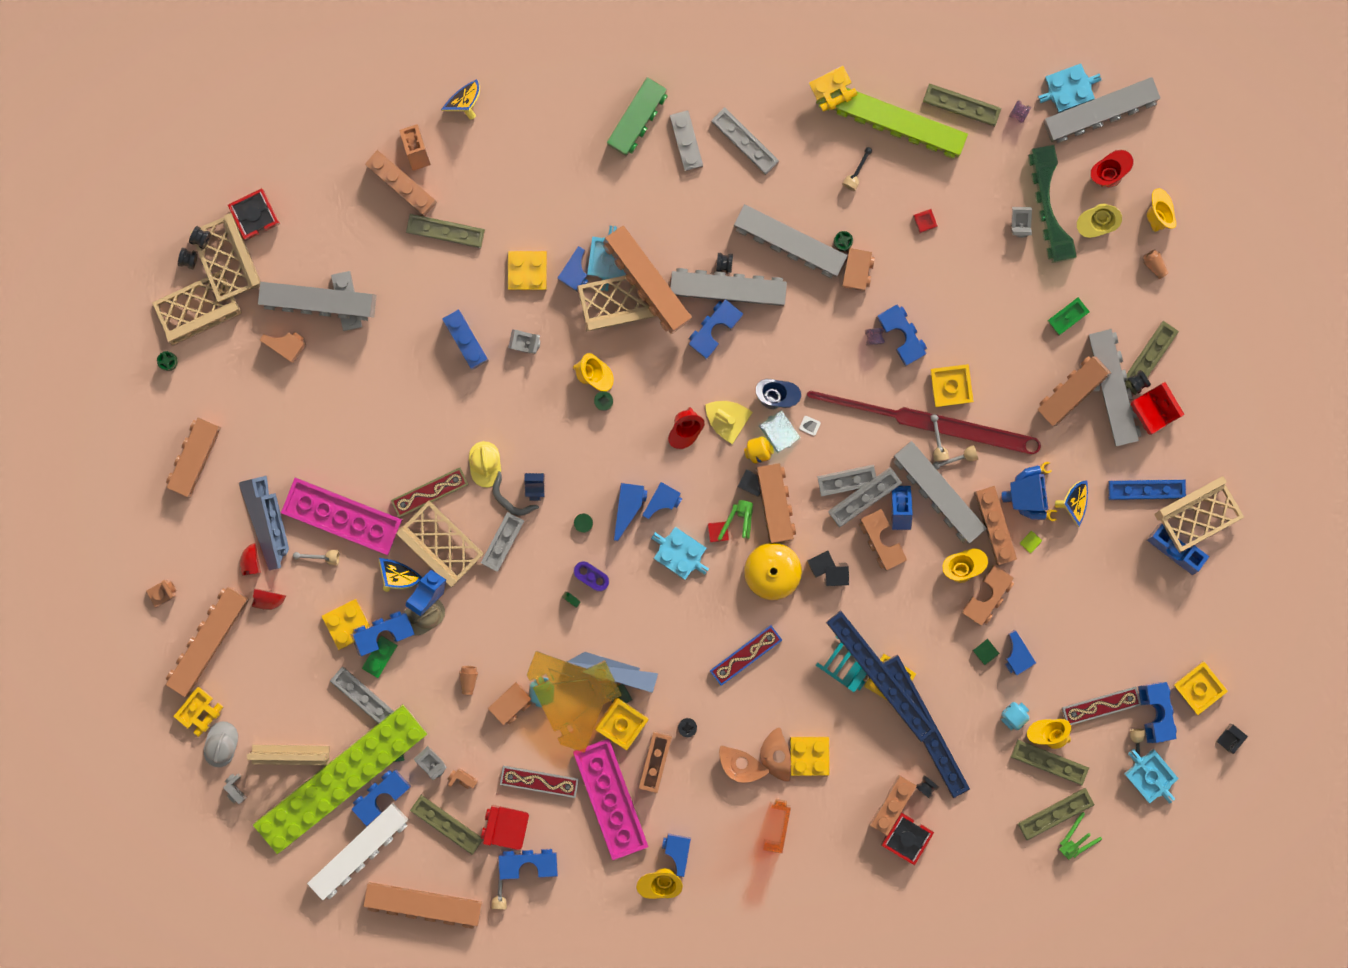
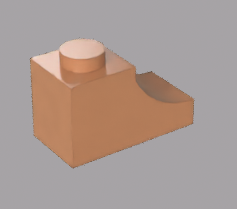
(414, 147)
(287, 346)

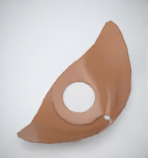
(775, 742)
(752, 772)

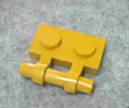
(830, 83)
(193, 707)

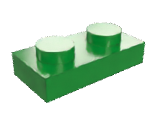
(1068, 316)
(378, 659)

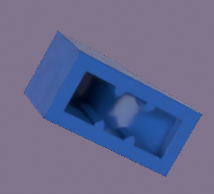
(572, 273)
(663, 498)
(901, 508)
(428, 591)
(1019, 656)
(678, 849)

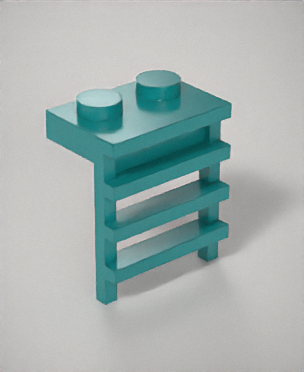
(854, 677)

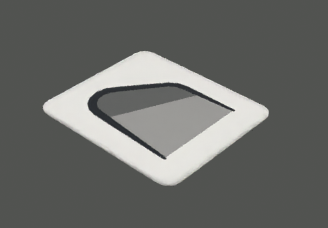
(809, 425)

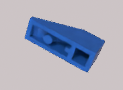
(629, 504)

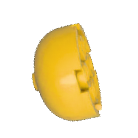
(758, 571)

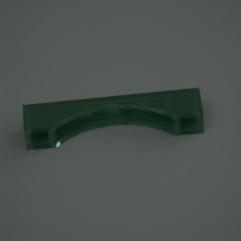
(1060, 243)

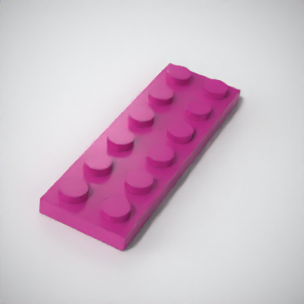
(341, 516)
(610, 799)

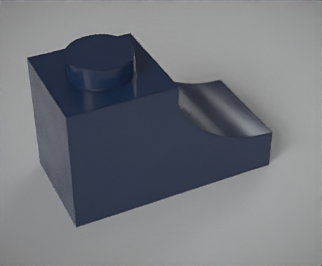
(534, 486)

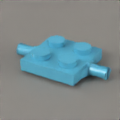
(1069, 88)
(601, 263)
(680, 553)
(1151, 776)

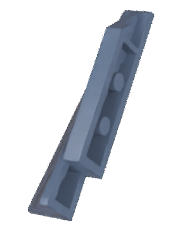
(266, 520)
(621, 672)

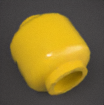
(759, 450)

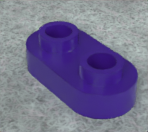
(591, 576)

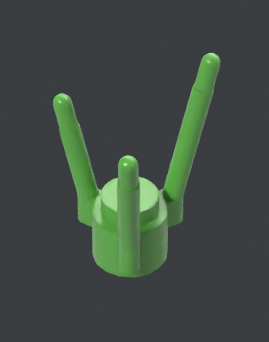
(743, 510)
(1072, 849)

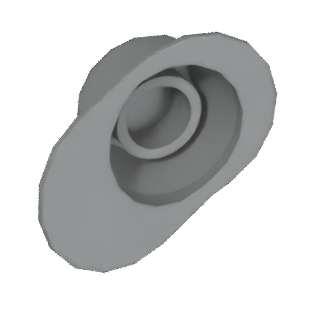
(220, 744)

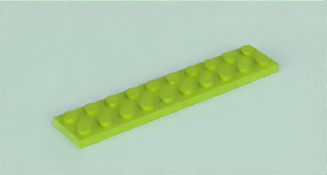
(339, 779)

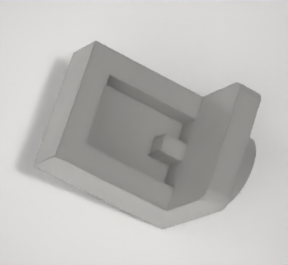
(1021, 221)
(524, 341)
(430, 763)
(234, 793)

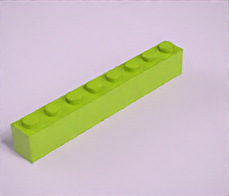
(901, 123)

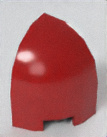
(249, 560)
(267, 600)

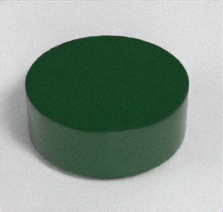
(583, 523)

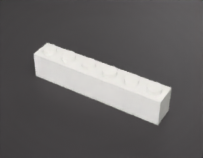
(357, 851)

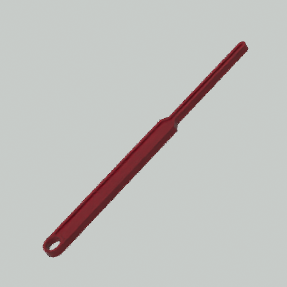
(946, 425)

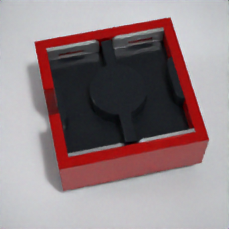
(253, 214)
(907, 839)

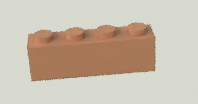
(400, 183)
(1074, 391)
(193, 458)
(774, 503)
(996, 525)

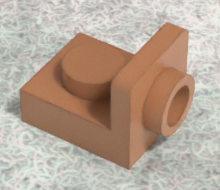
(161, 593)
(465, 779)

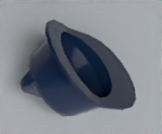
(777, 393)

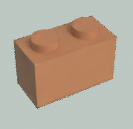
(857, 269)
(510, 703)

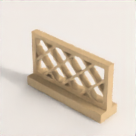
(243, 257)
(617, 317)
(199, 324)
(1195, 498)
(432, 558)
(289, 754)

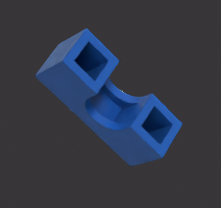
(724, 314)
(895, 319)
(465, 339)
(1189, 559)
(397, 625)
(1163, 726)
(367, 808)
(545, 862)

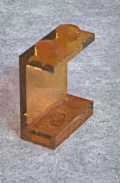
(774, 846)

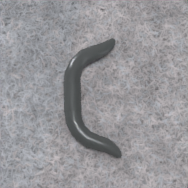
(505, 503)

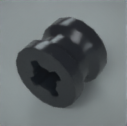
(199, 237)
(187, 258)
(724, 262)
(1139, 381)
(687, 727)
(927, 786)

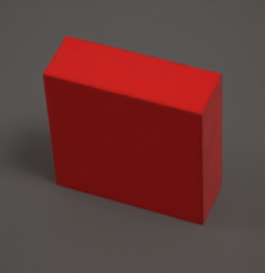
(925, 221)
(714, 531)

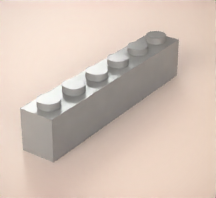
(1102, 109)
(789, 240)
(730, 288)
(317, 299)
(1114, 389)
(938, 490)

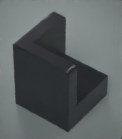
(750, 483)
(820, 562)
(837, 575)
(1231, 738)

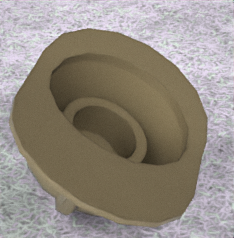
(428, 619)

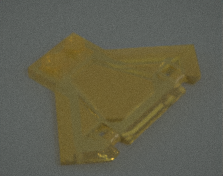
(572, 696)

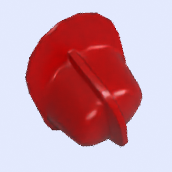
(1112, 168)
(685, 429)

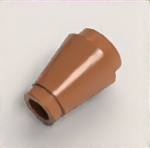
(1155, 263)
(468, 678)

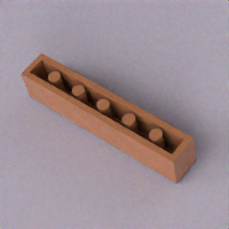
(646, 279)
(207, 641)
(422, 904)

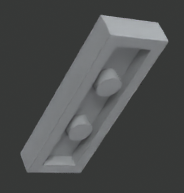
(686, 140)
(344, 282)
(845, 480)
(502, 541)

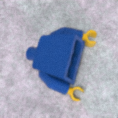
(1029, 493)

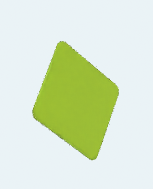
(1030, 542)

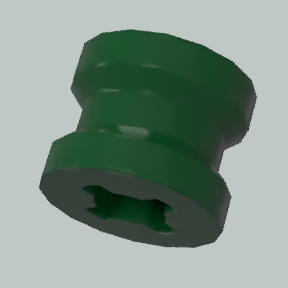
(846, 239)
(165, 357)
(601, 402)

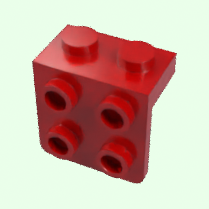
(1157, 408)
(505, 827)

